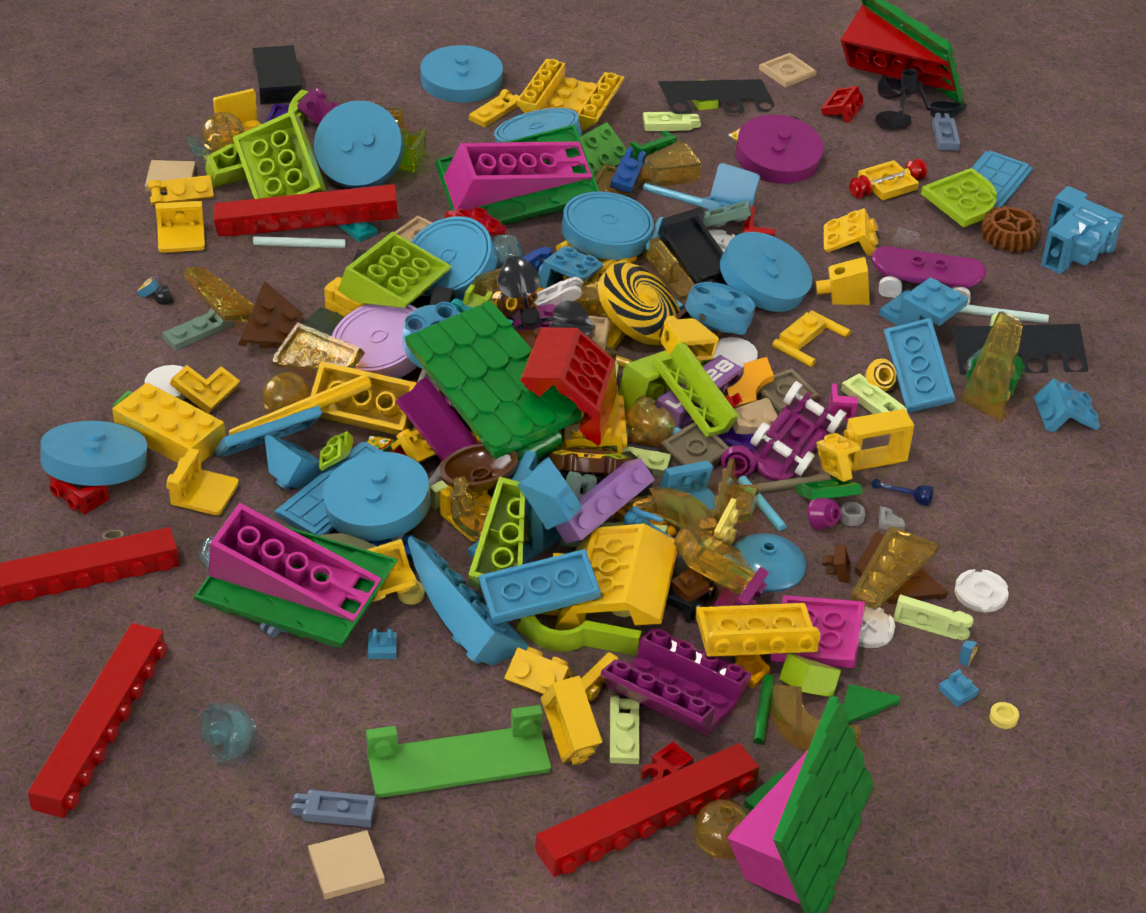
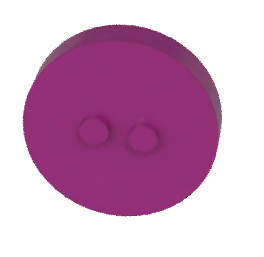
(779, 148)

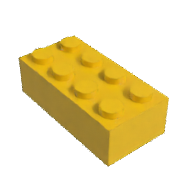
(369, 409)
(169, 423)

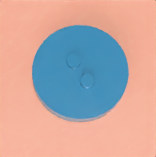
(461, 73)
(536, 122)
(359, 145)
(607, 225)
(462, 245)
(766, 271)
(93, 453)
(377, 496)

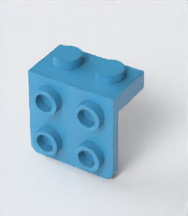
(731, 187)
(570, 263)
(1060, 402)
(691, 479)

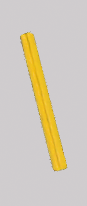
(321, 399)

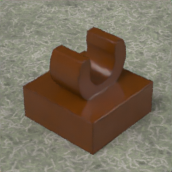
(838, 564)
(690, 585)

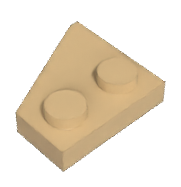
(753, 415)

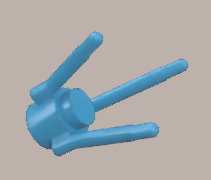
(638, 516)

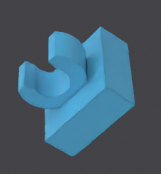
(382, 644)
(958, 688)

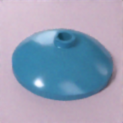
(777, 556)

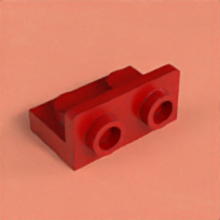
(845, 102)

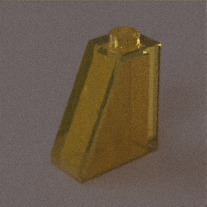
(671, 165)

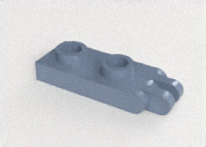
(945, 132)
(334, 808)

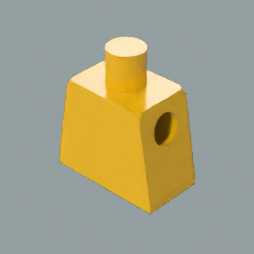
(847, 283)
(693, 333)

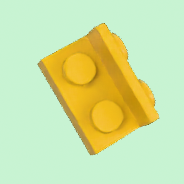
(414, 445)
(834, 455)

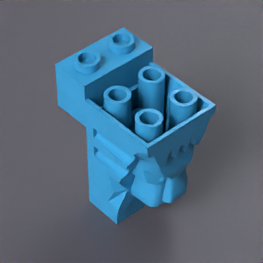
(1078, 231)

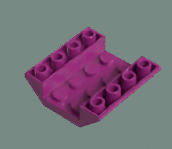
(679, 681)

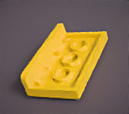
(614, 434)
(757, 629)

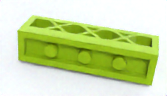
(700, 390)

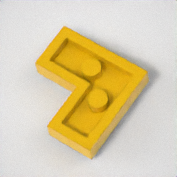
(205, 392)

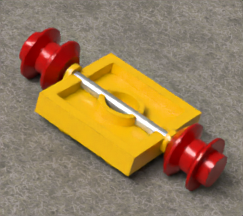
(888, 179)

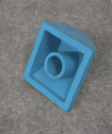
(290, 463)
(549, 495)

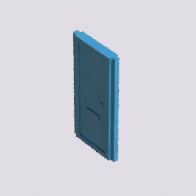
(1004, 174)
(307, 507)

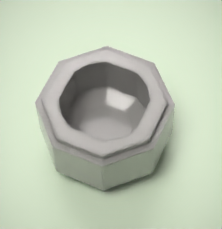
(852, 514)

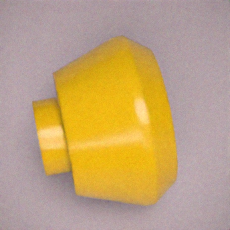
(881, 374)

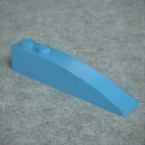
(463, 609)

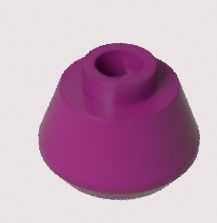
(744, 460)
(823, 513)

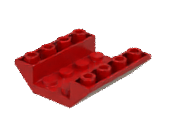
(578, 371)

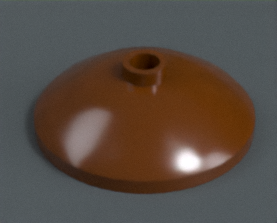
(478, 467)

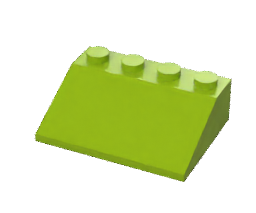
(279, 158)
(392, 273)

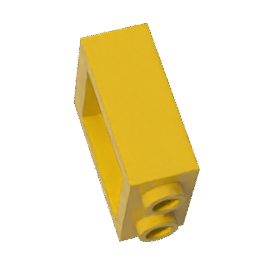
(895, 423)
(571, 720)

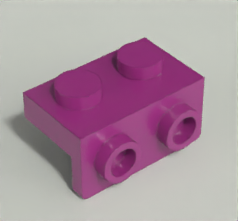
(316, 104)
(754, 587)

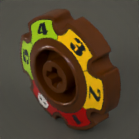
(588, 460)

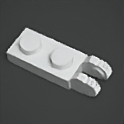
(562, 291)

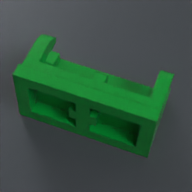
(653, 146)

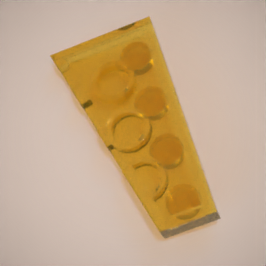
(308, 347)

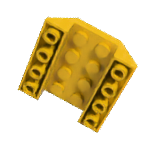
(553, 90)
(632, 573)

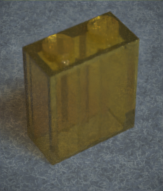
(713, 558)

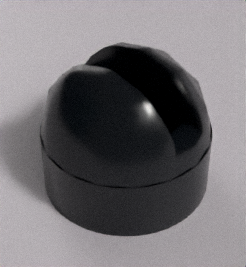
(163, 295)

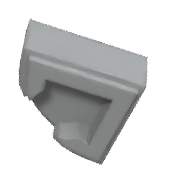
(888, 519)

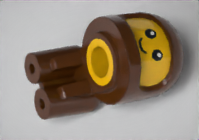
(510, 306)

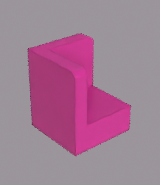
(845, 403)

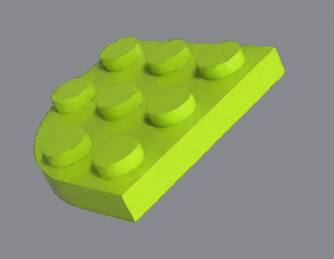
(962, 196)

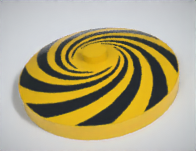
(636, 301)

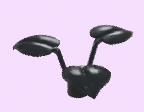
(908, 85)
(521, 277)

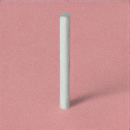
(299, 242)
(1020, 315)

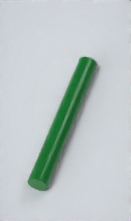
(763, 709)

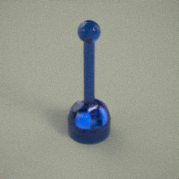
(922, 494)

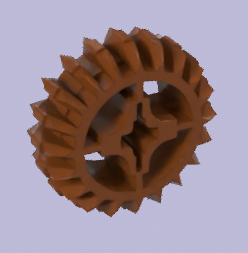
(1011, 229)

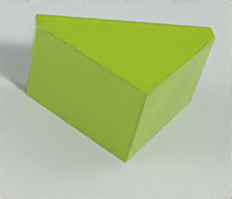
(810, 675)

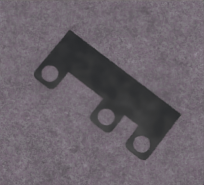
(716, 89)
(1034, 343)

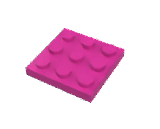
(838, 626)

